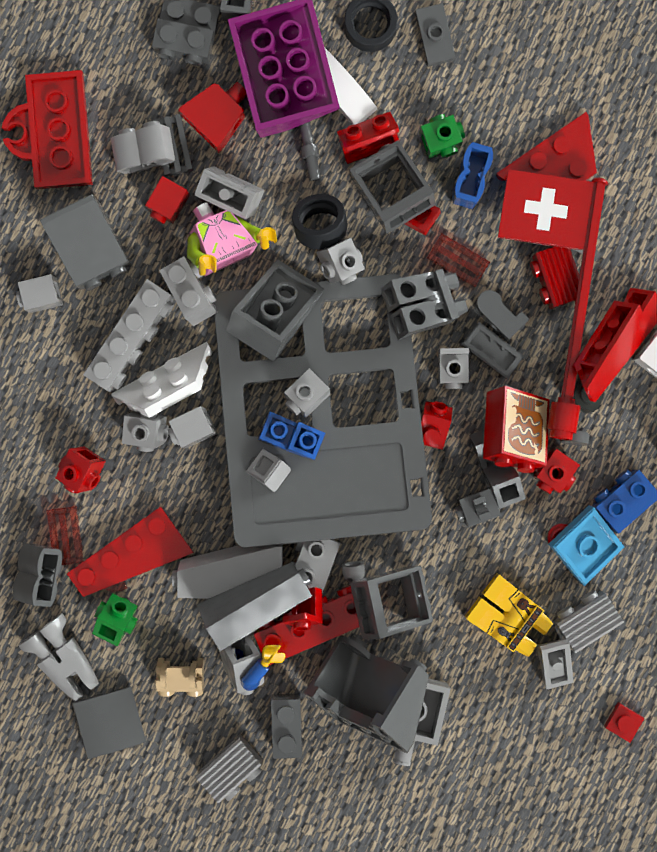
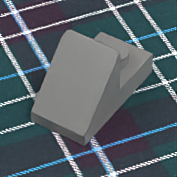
(555, 663)

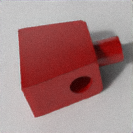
(215, 113)

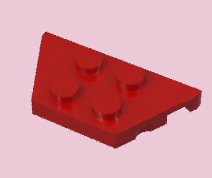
(563, 154)

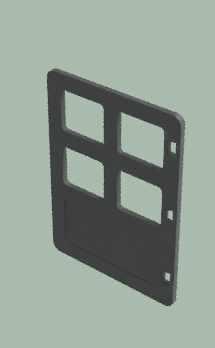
(359, 472)

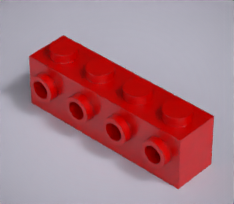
(337, 619)

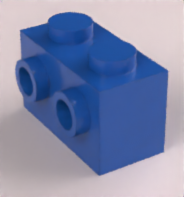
(625, 500)

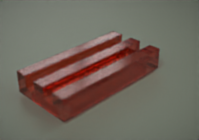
(465, 251)
(64, 533)

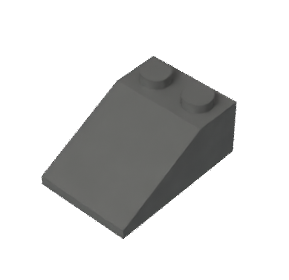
(274, 310)

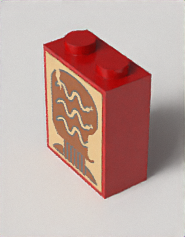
(516, 429)

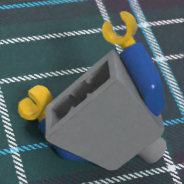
(244, 664)

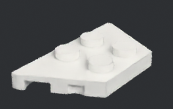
(166, 384)

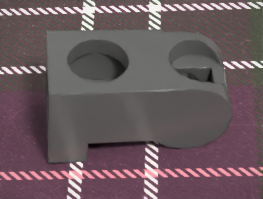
(492, 310)

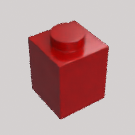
(167, 201)

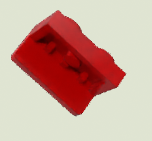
(368, 137)

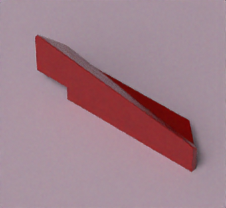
(616, 340)

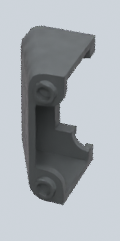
(371, 692)

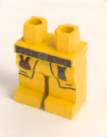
(515, 622)

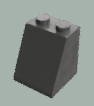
(86, 242)

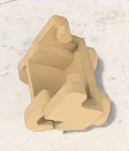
(180, 678)

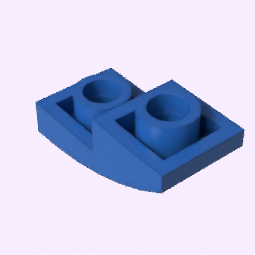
(291, 436)

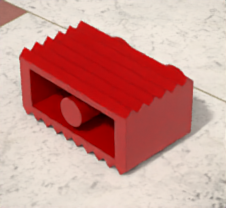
(557, 276)

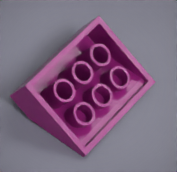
(284, 66)

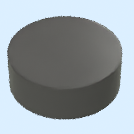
(579, 439)

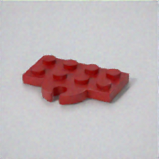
(53, 130)

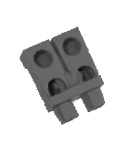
(434, 302)

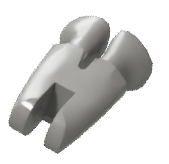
(63, 661)

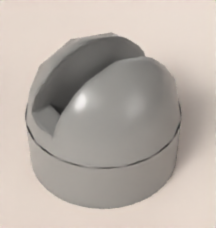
(353, 570)

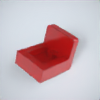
(436, 423)
(307, 612)

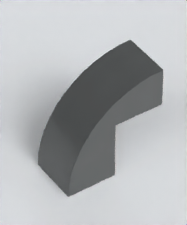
(503, 480)

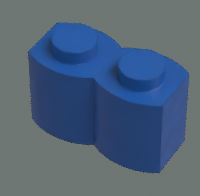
(472, 175)

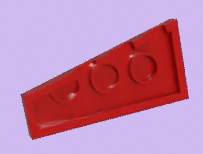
(136, 551)

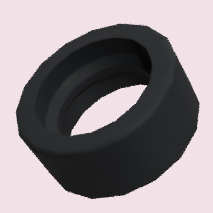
(368, 44)
(315, 205)

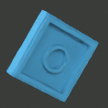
(586, 545)

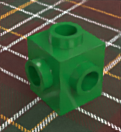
(437, 144)
(115, 619)

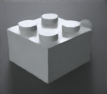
(430, 718)

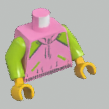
(223, 239)

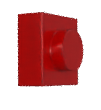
(424, 221)
(624, 722)

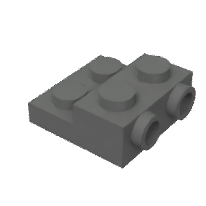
(186, 31)

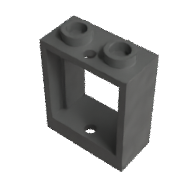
(407, 207)
(370, 607)

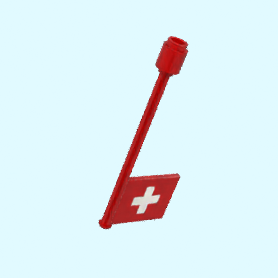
(565, 216)

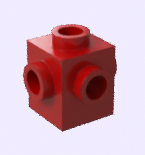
(80, 470)
(565, 470)

